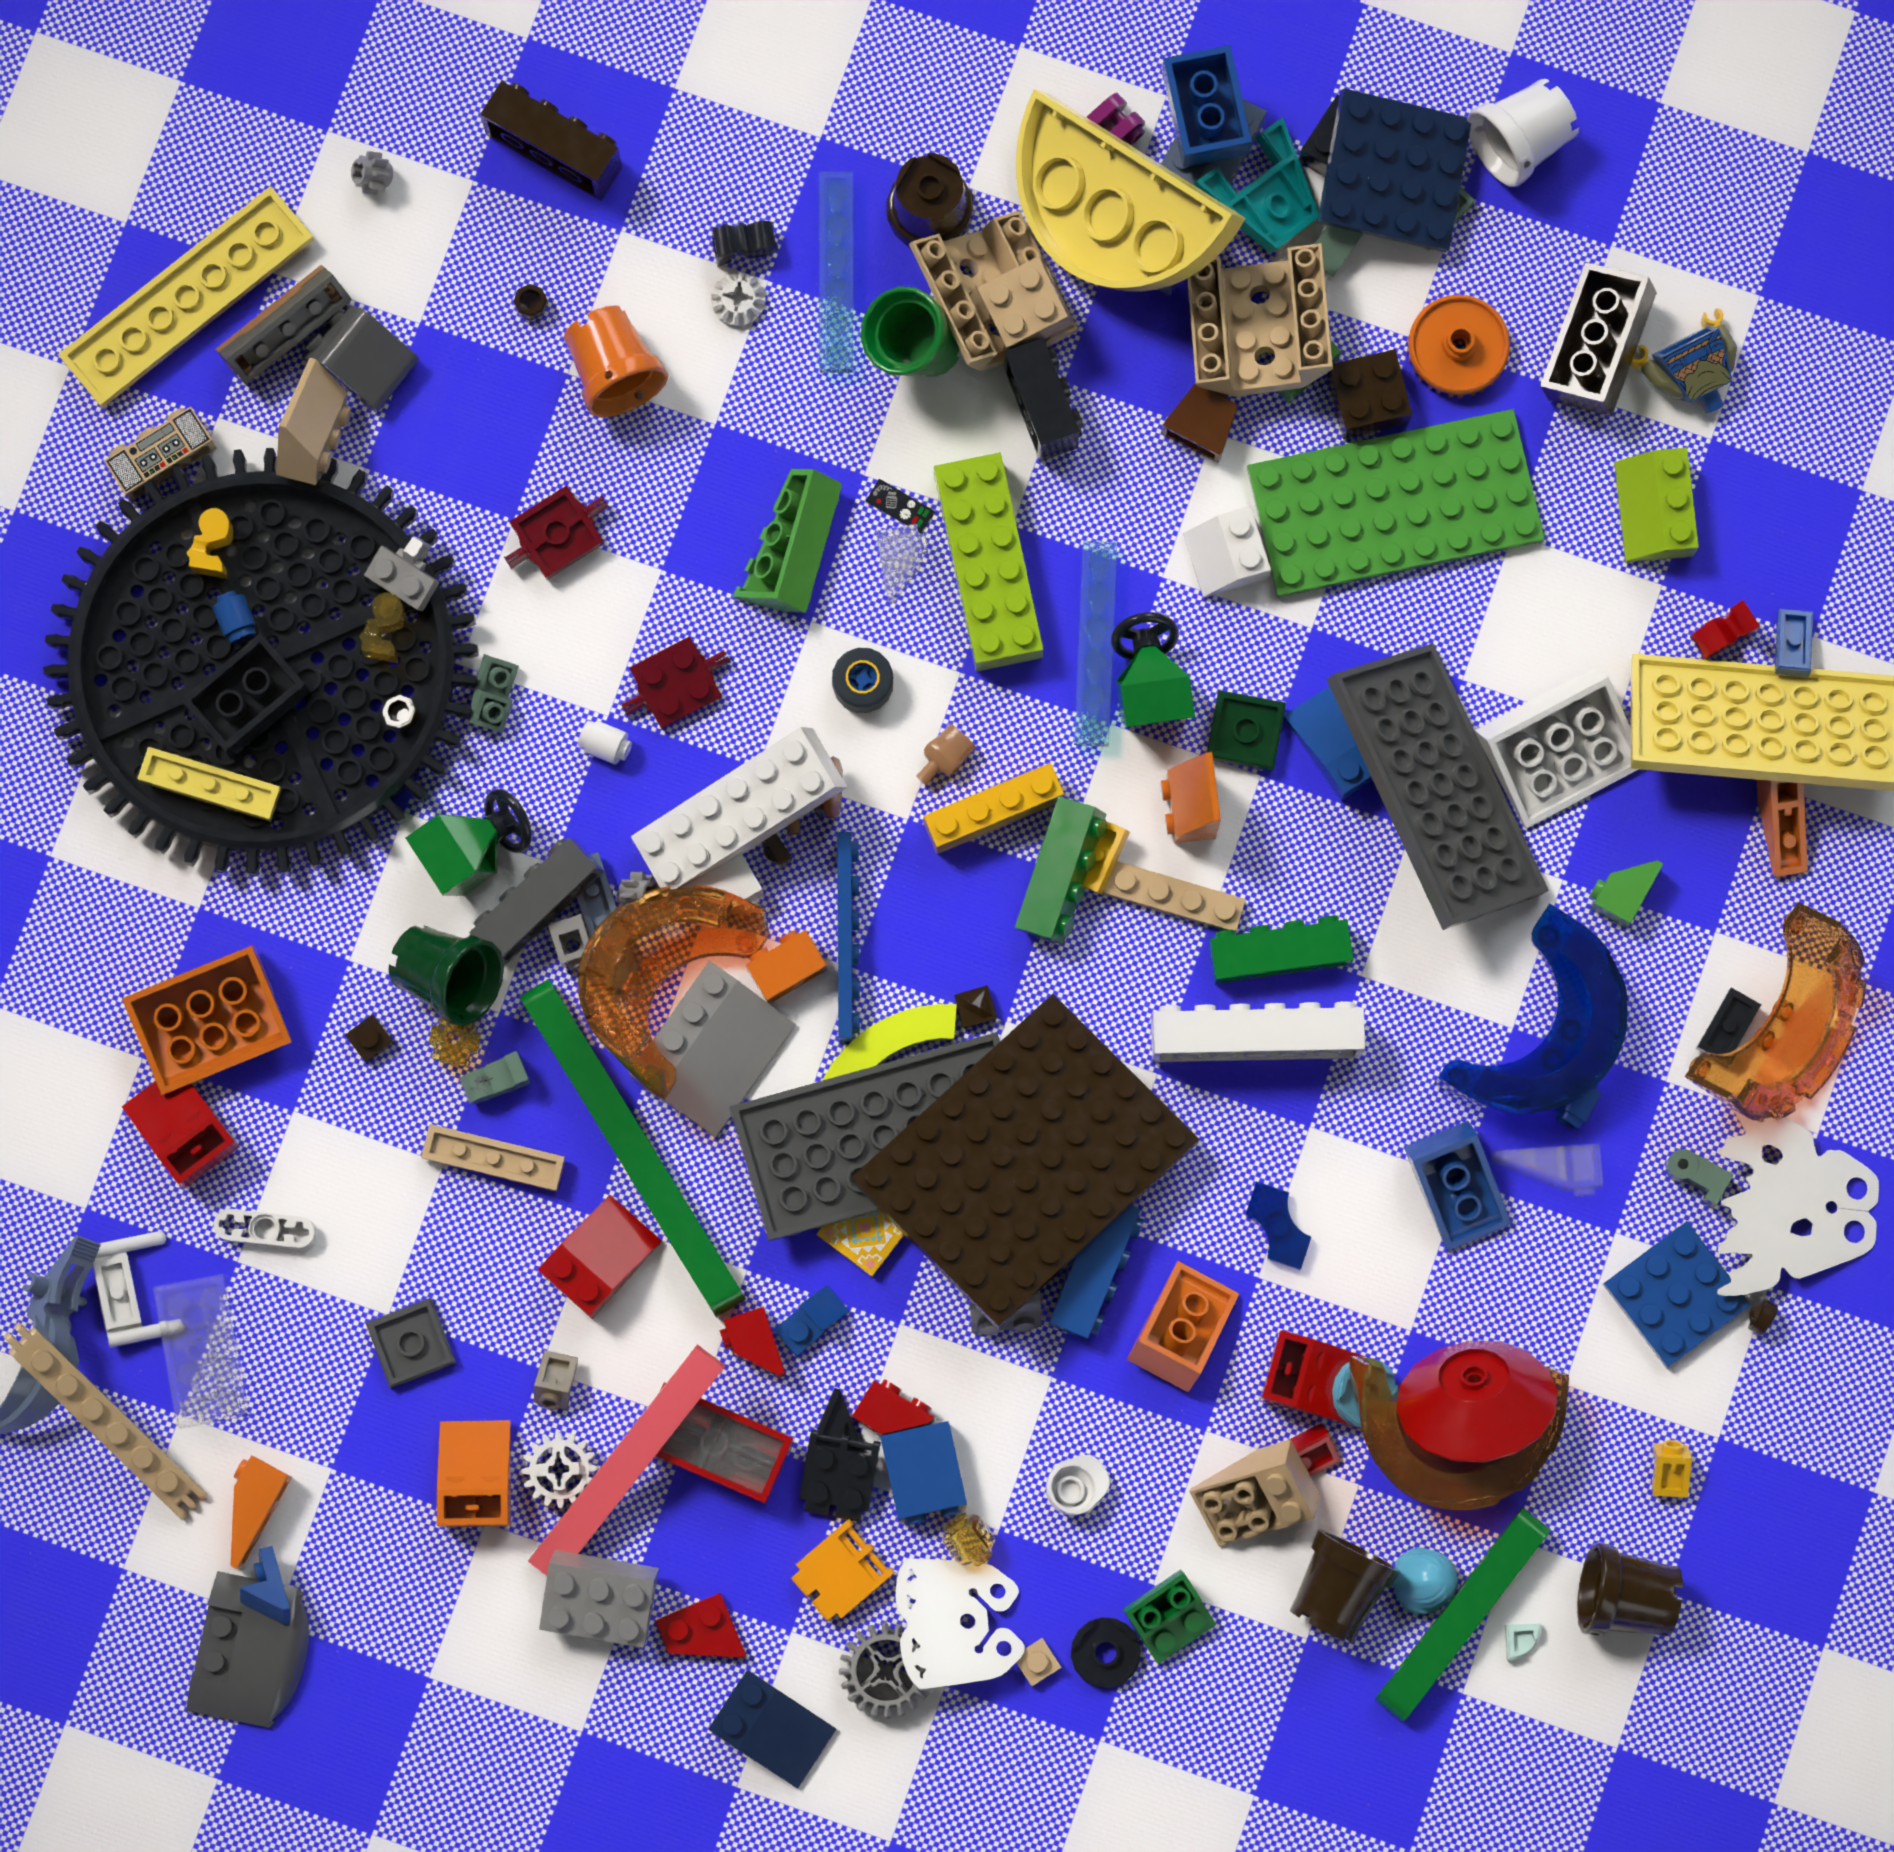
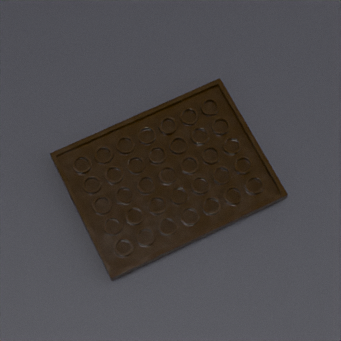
(1025, 1160)

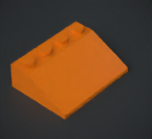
(207, 1019)

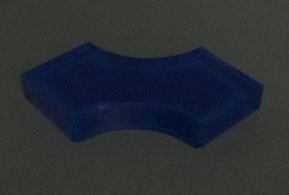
(1285, 1240)

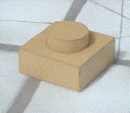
(1037, 1662)

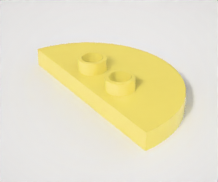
(1109, 206)

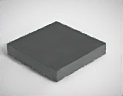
(410, 1343)

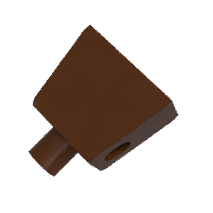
(1202, 422)

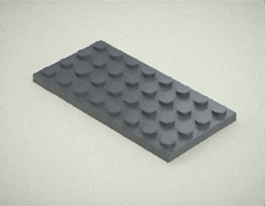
(1437, 785)
(817, 1136)

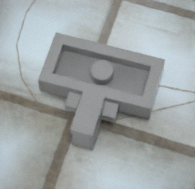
(404, 573)

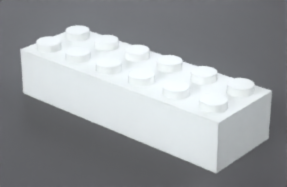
(740, 810)
(1257, 1033)

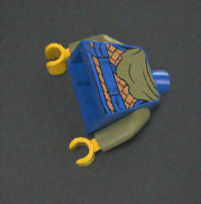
(1694, 364)

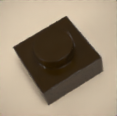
(369, 1039)

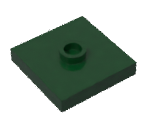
(1246, 730)

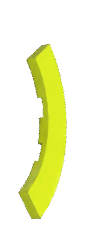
(893, 1034)

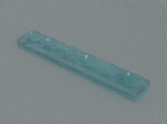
(836, 273)
(1094, 644)

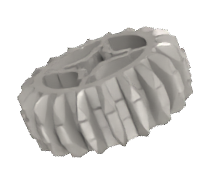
(862, 1689)

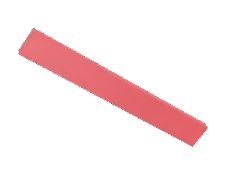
(630, 1457)

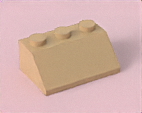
(311, 425)

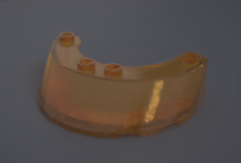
(640, 949)
(1805, 1030)
(1434, 1478)

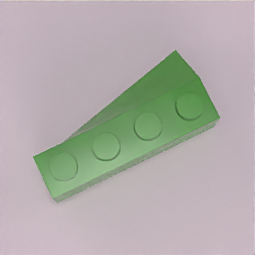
(792, 543)

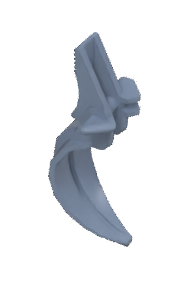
(50, 1311)

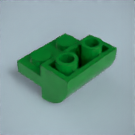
(1169, 1616)

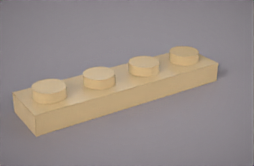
(1174, 897)
(493, 1157)

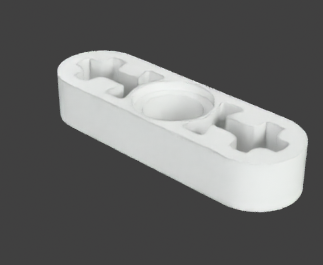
(238, 1234)

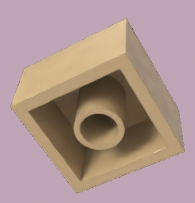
(1025, 304)

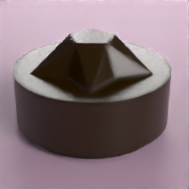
(1762, 1316)

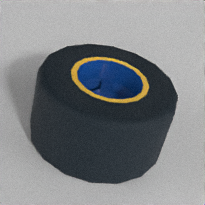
(865, 668)

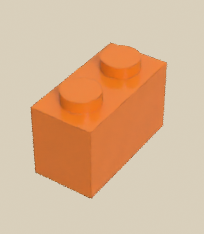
(786, 965)

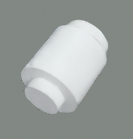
(604, 742)

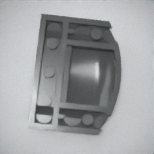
(245, 1659)

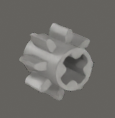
(372, 172)
(634, 888)

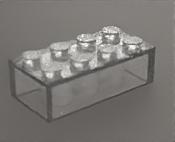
(201, 1351)

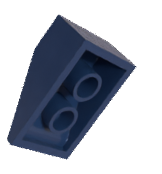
(772, 1729)

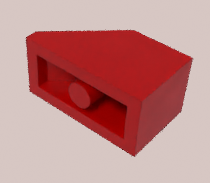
(753, 1340)

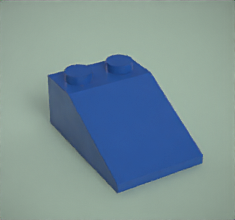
(1329, 743)
(1458, 1185)

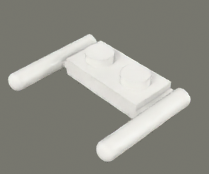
(118, 1292)

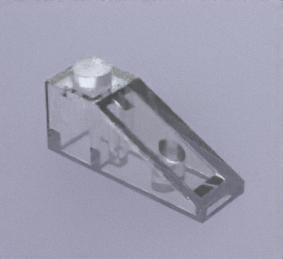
(1563, 1167)

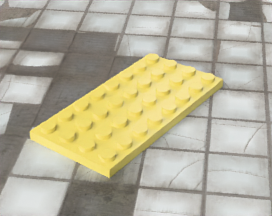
(1762, 723)

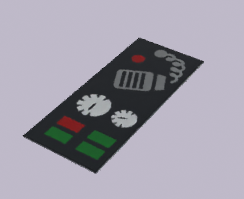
(899, 505)

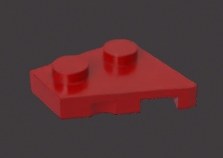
(701, 1630)

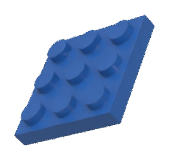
(1674, 1294)

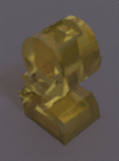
(388, 618)

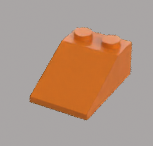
(1192, 800)
(1183, 1327)

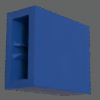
(924, 1472)

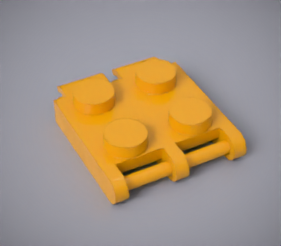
(840, 1573)

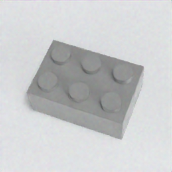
(598, 1598)

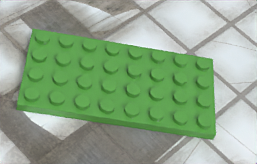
(1395, 503)

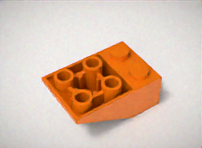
(474, 1474)

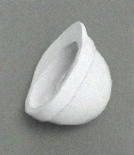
(1077, 1485)

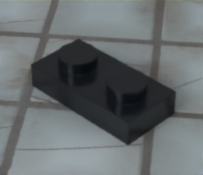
(1729, 1023)

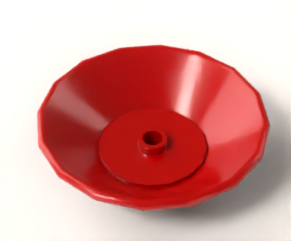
(1476, 1401)

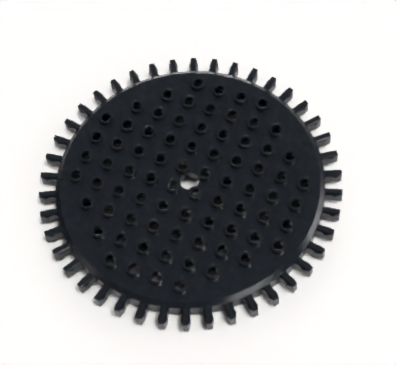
(109, 607)

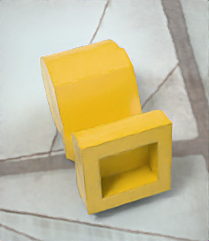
(216, 533)

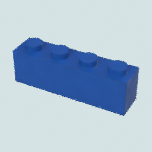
(1092, 1277)

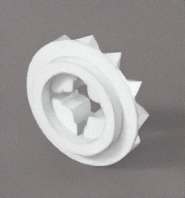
(748, 310)

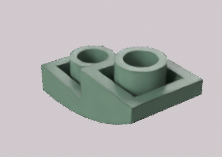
(1337, 246)
(490, 696)

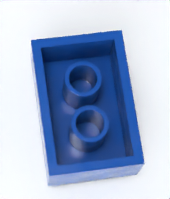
(1206, 106)

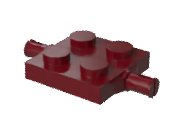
(556, 532)
(675, 682)

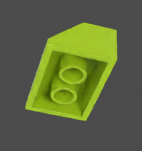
(1656, 505)

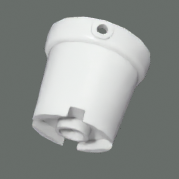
(1521, 131)

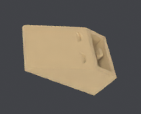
(1257, 1494)

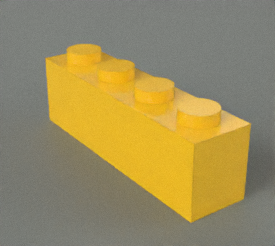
(993, 808)

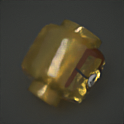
(968, 1539)

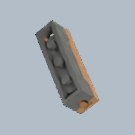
(283, 324)

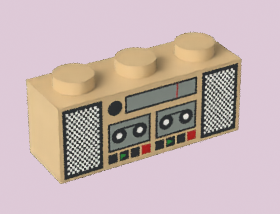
(158, 450)

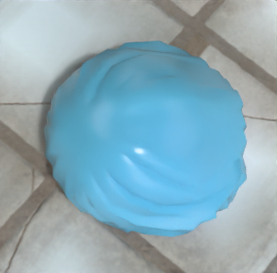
(1425, 1580)

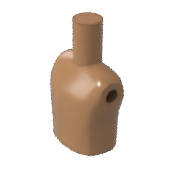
(946, 753)

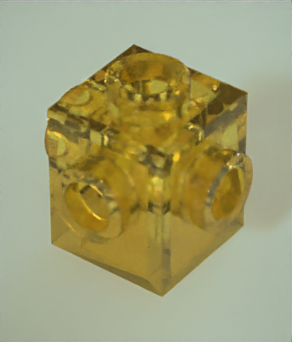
(458, 1053)

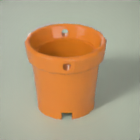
(613, 363)

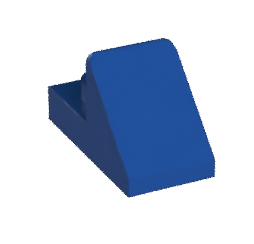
(811, 1320)
(269, 1593)

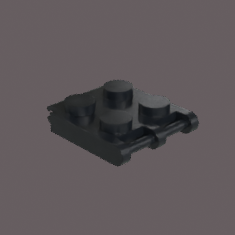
(838, 1476)

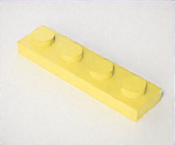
(209, 784)

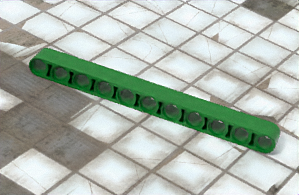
(632, 1148)

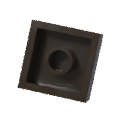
(1369, 394)

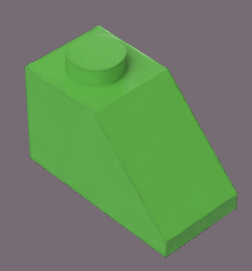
(1624, 892)

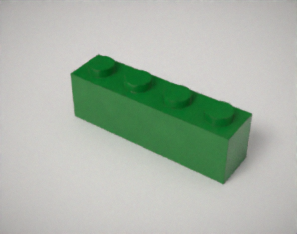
(1061, 870)
(1280, 950)

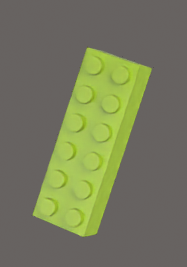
(988, 562)

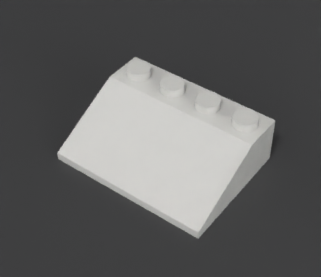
(1559, 746)

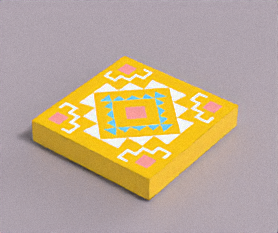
(863, 1239)

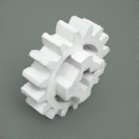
(544, 1470)

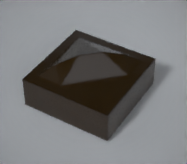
(776, 851)
(975, 1007)

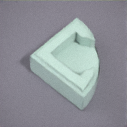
(1520, 1639)

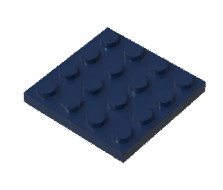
(1394, 170)

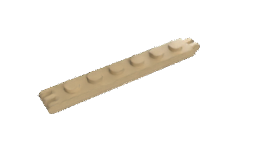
(104, 1419)

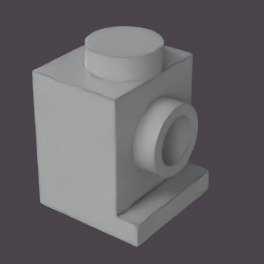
(564, 932)

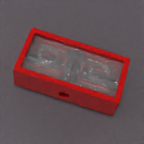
(728, 1450)

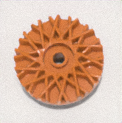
(1455, 369)

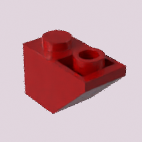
(888, 1412)

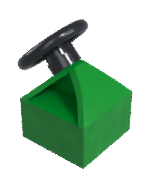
(1152, 684)
(463, 849)

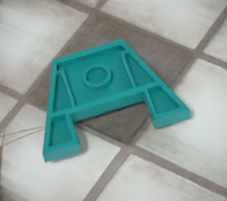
(1274, 203)

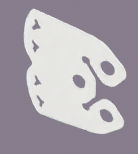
(935, 1624)

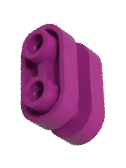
(1127, 128)

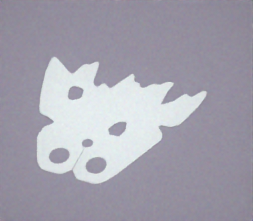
(1787, 1193)

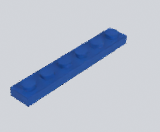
(847, 951)

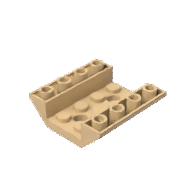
(988, 254)
(1234, 331)

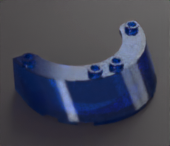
(1582, 1039)

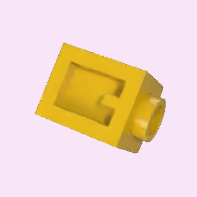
(1671, 1469)

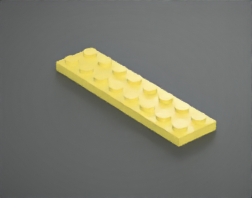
(186, 297)

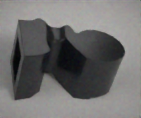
(750, 240)

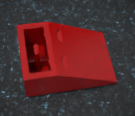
(181, 1131)
(1304, 1375)

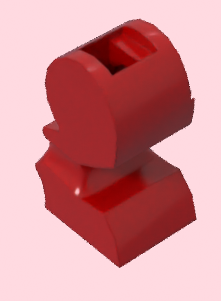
(1724, 632)

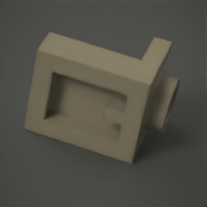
(555, 1380)

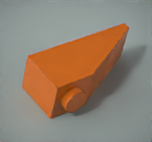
(1784, 825)
(254, 1501)

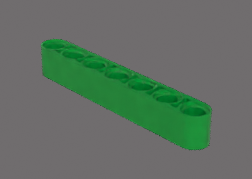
(1462, 1614)

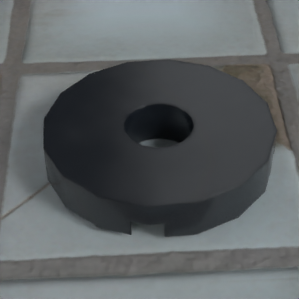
(1085, 1660)

